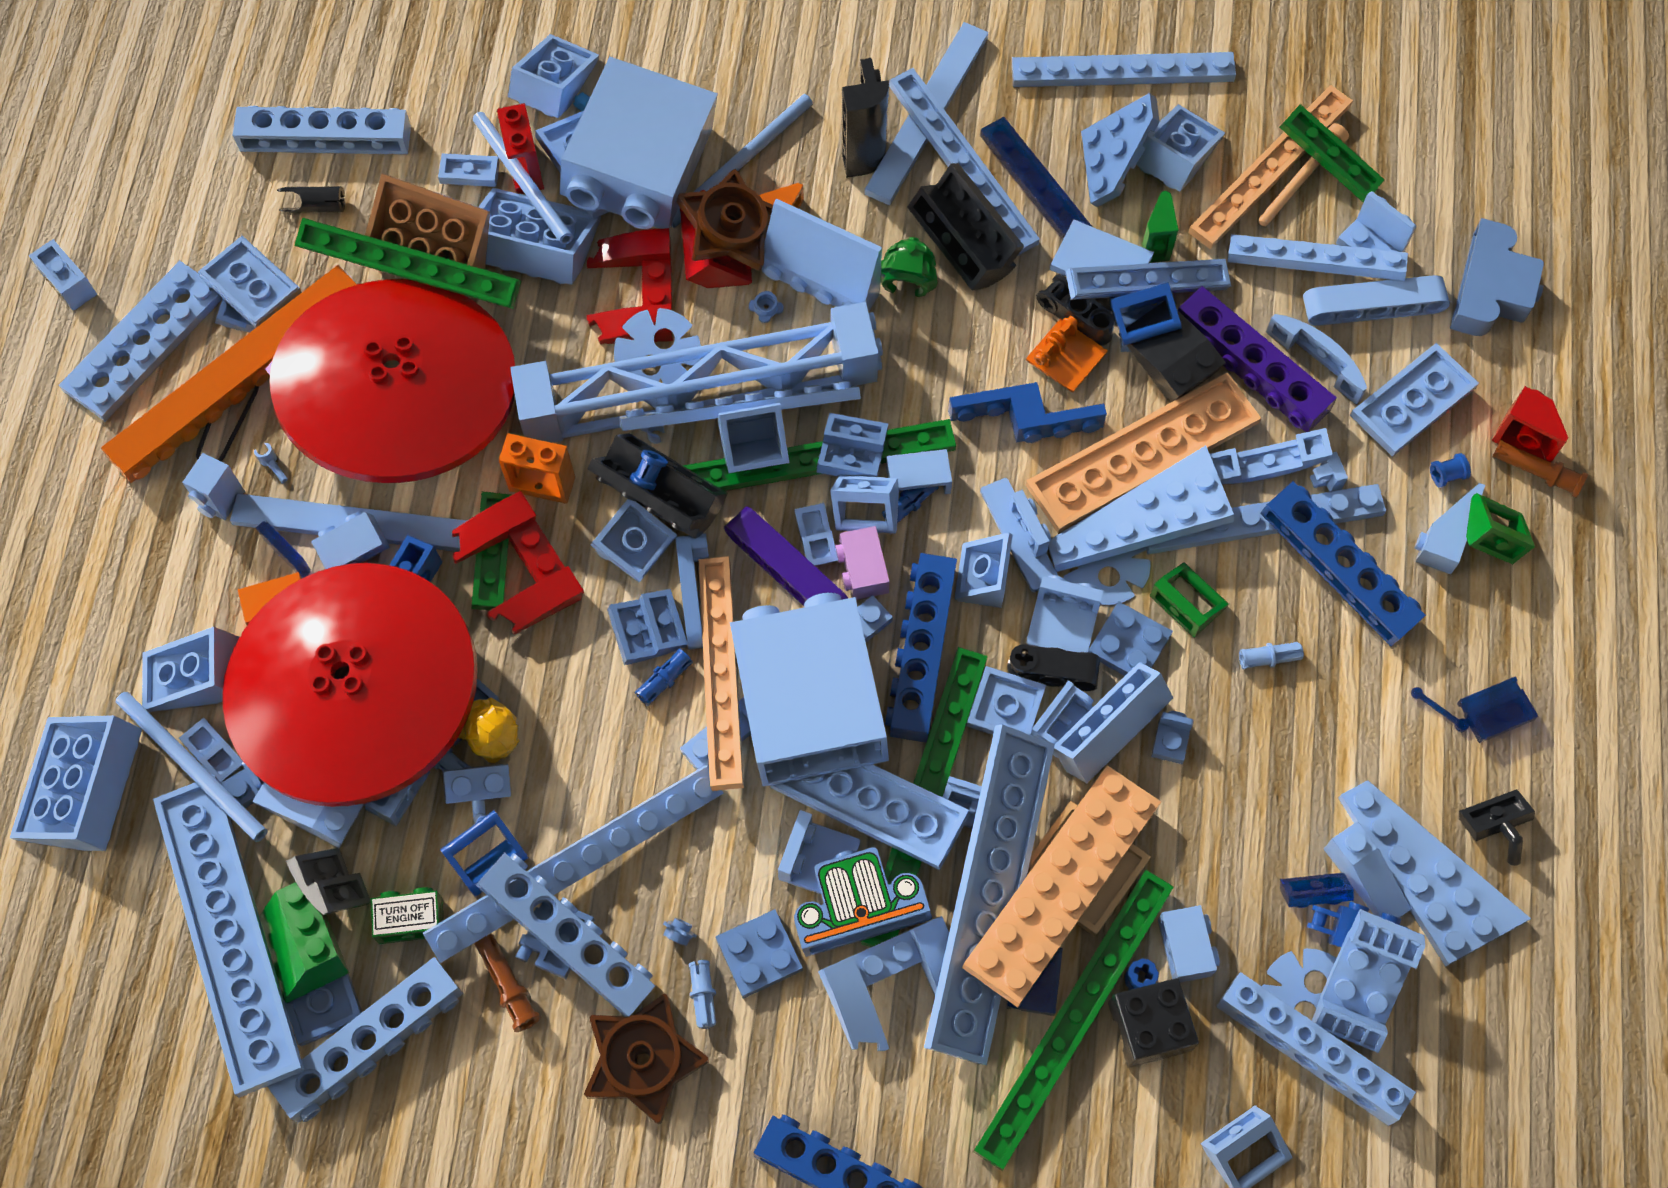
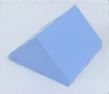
(984, 570)

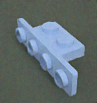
(1030, 538)

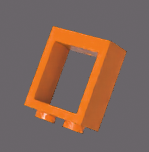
(550, 468)

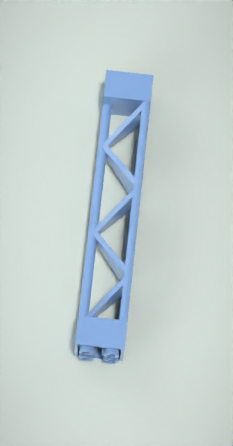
(851, 334)

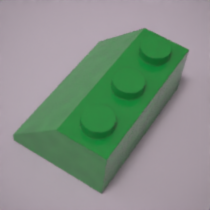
(300, 943)

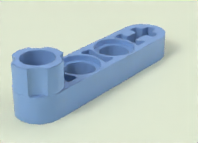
(688, 552)

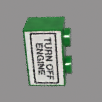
(405, 915)

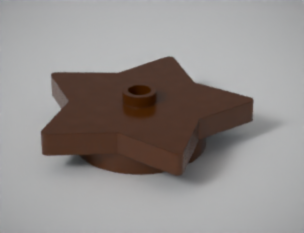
(728, 221)
(623, 1040)

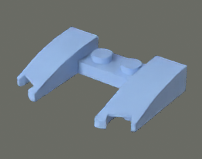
(848, 979)

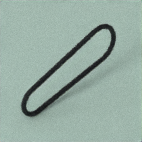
(243, 415)

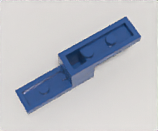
(1027, 412)

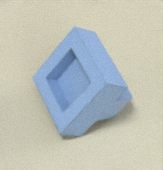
(1330, 474)

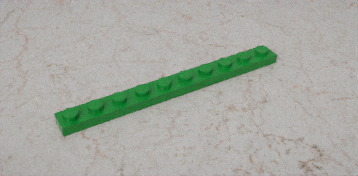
(804, 457)
(940, 751)
(1073, 1021)

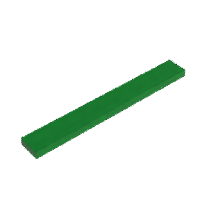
(408, 263)

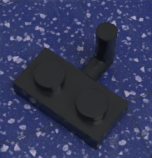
(1498, 816)

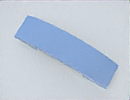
(1324, 349)
(1273, 460)

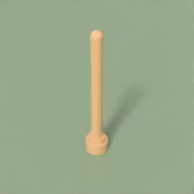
(1298, 180)

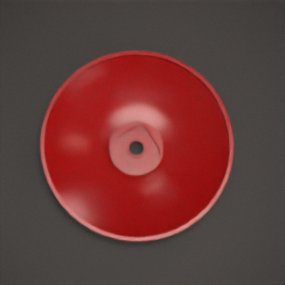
(399, 420)
(380, 723)

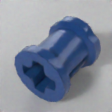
(648, 469)
(1450, 470)
(1144, 965)

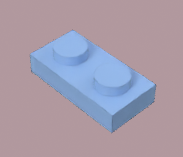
(468, 170)

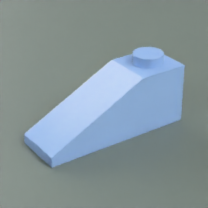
(1446, 538)
(1367, 871)

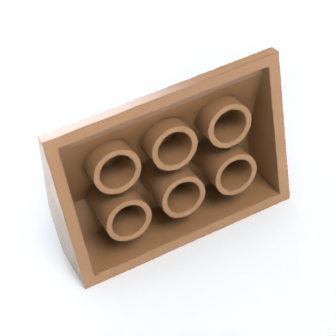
(429, 222)

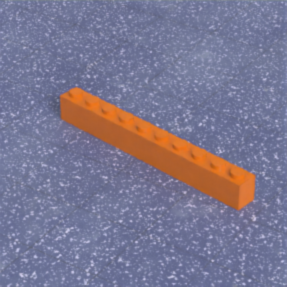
(213, 388)

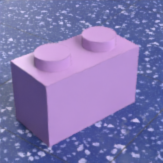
(863, 563)

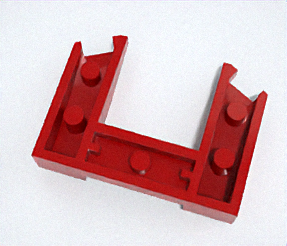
(634, 249)
(554, 583)

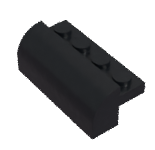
(864, 121)
(966, 228)
(680, 494)

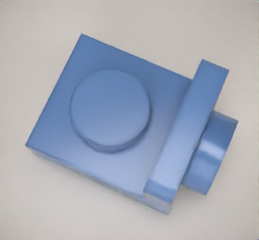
(1172, 737)
(243, 786)

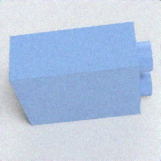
(637, 144)
(809, 689)

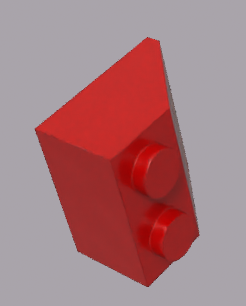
(1533, 425)

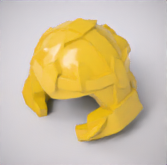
(491, 730)

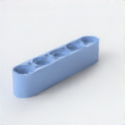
(1376, 300)

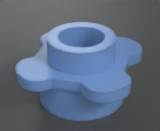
(769, 299)
(679, 931)

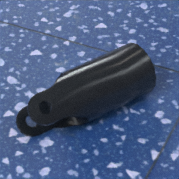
(317, 199)

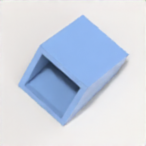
(753, 438)

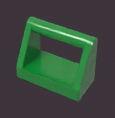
(1161, 229)
(1494, 538)
(1179, 607)

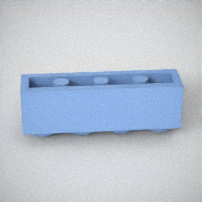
(1113, 722)

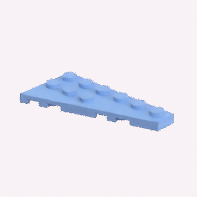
(1164, 508)
(1444, 893)

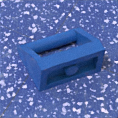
(1141, 299)
(477, 870)

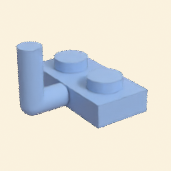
(476, 785)

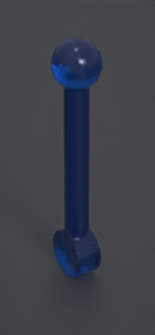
(1460, 724)

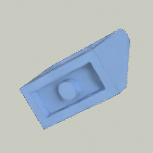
(865, 490)
(1239, 1136)

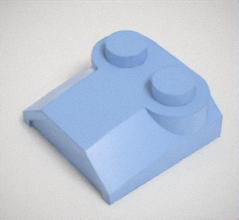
(633, 540)

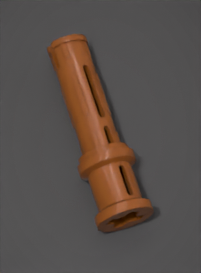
(1554, 474)
(512, 994)

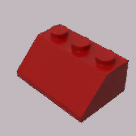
(711, 272)

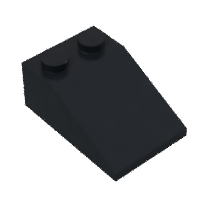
(1177, 358)

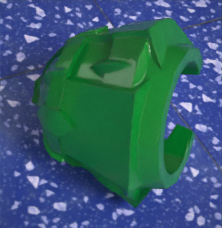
(910, 262)

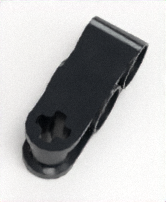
(1057, 301)
(1055, 666)

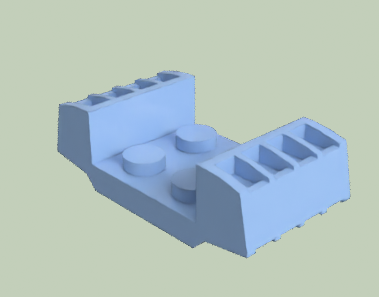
(1367, 979)

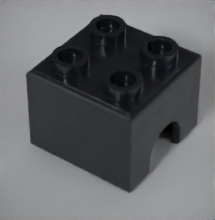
(1153, 1022)

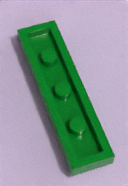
(1331, 153)
(490, 565)

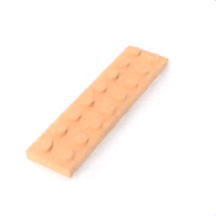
(1141, 451)
(1061, 886)

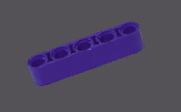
(778, 557)

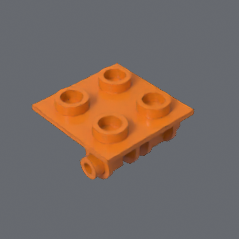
(1066, 354)

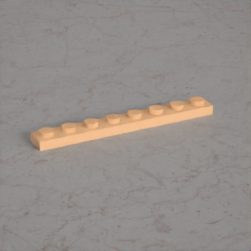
(1263, 174)
(720, 675)

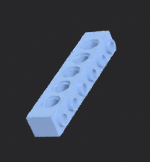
(322, 130)
(637, 982)
(347, 1041)
(1316, 1049)

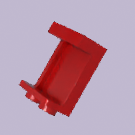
(519, 141)

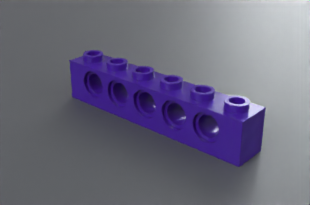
(1270, 361)

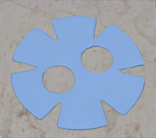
(643, 330)
(1130, 569)
(1291, 976)

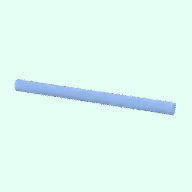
(754, 146)
(523, 179)
(192, 766)

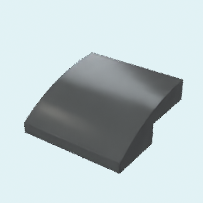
(327, 882)

